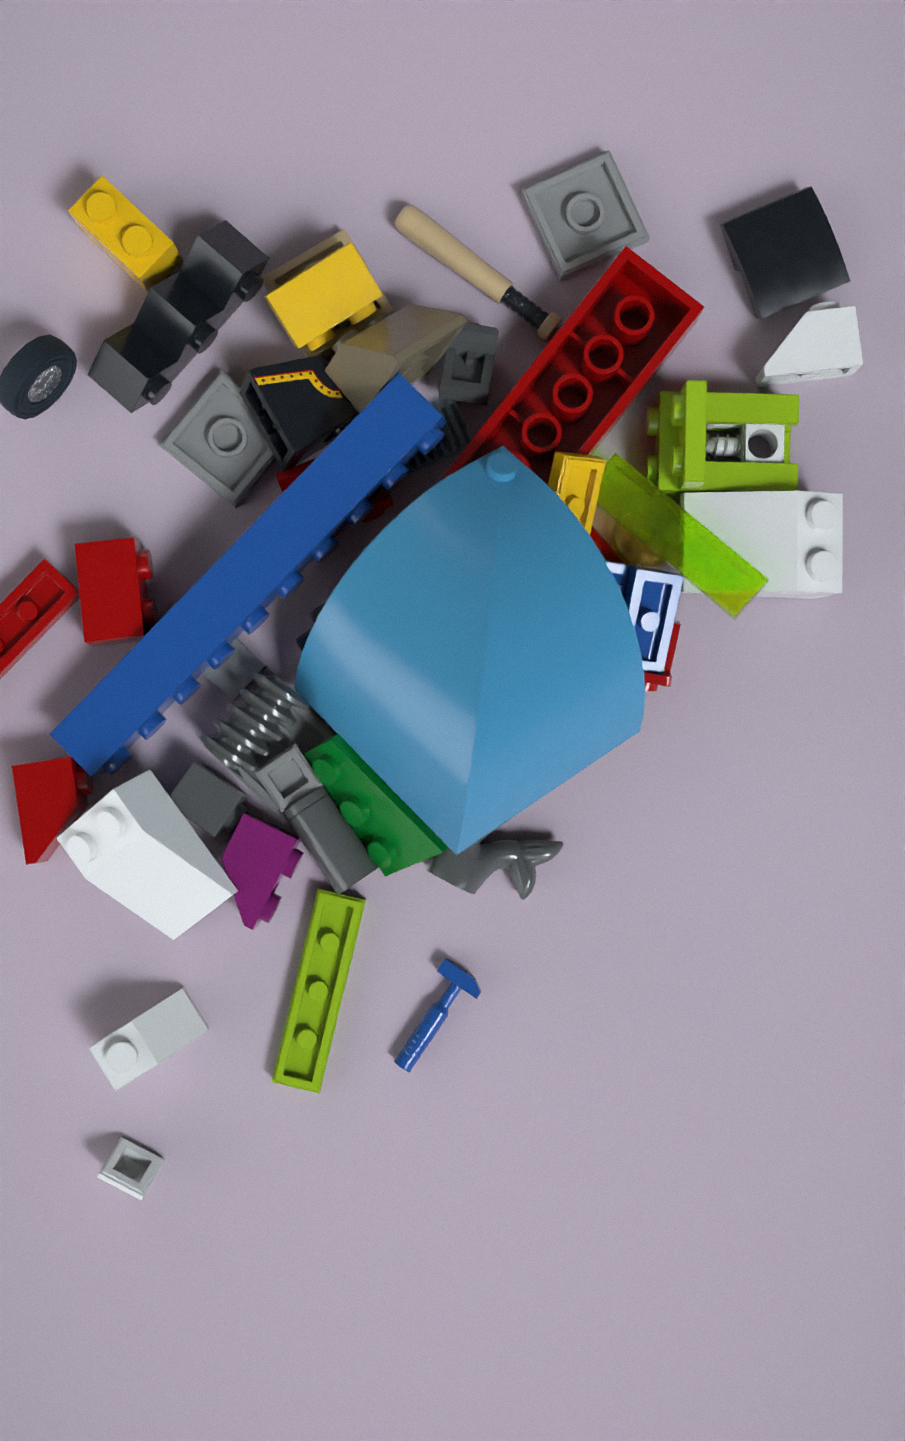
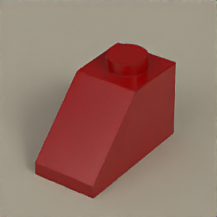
(49, 801)

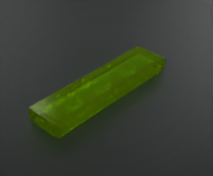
(678, 538)

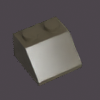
(392, 344)

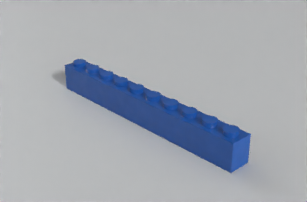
(249, 577)

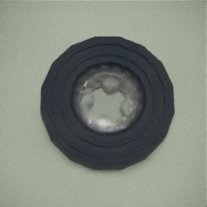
(37, 376)

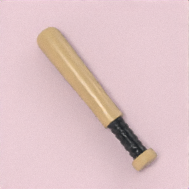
(463, 261)

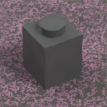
(209, 800)

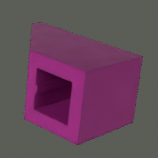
(255, 865)

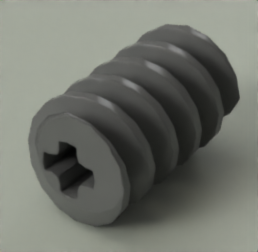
(254, 722)

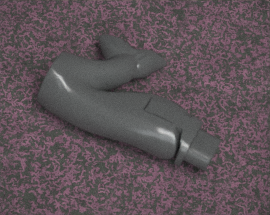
(479, 862)

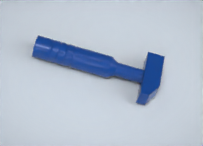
(436, 1014)

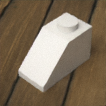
(817, 348)
(149, 1039)

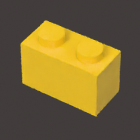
(125, 234)
(324, 297)

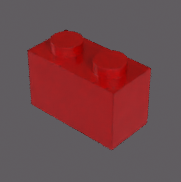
(115, 591)

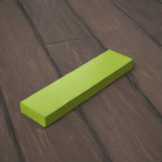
(318, 990)

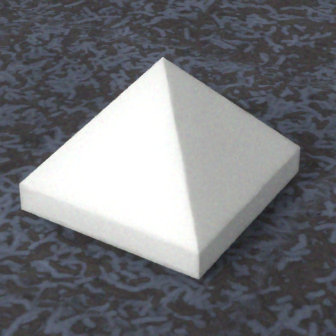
(130, 1168)

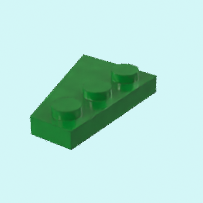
(376, 813)

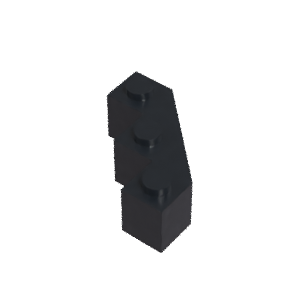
(180, 318)

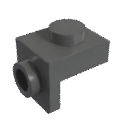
(469, 365)

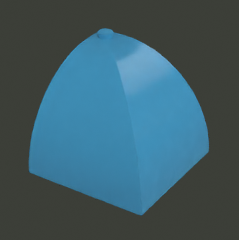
(477, 651)

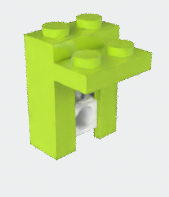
(680, 442)

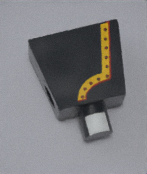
(296, 407)

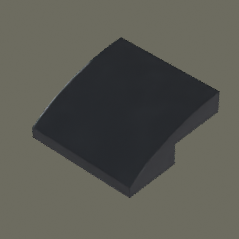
(785, 252)

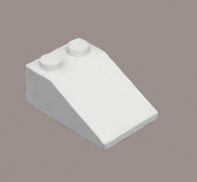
(783, 534)
(147, 856)

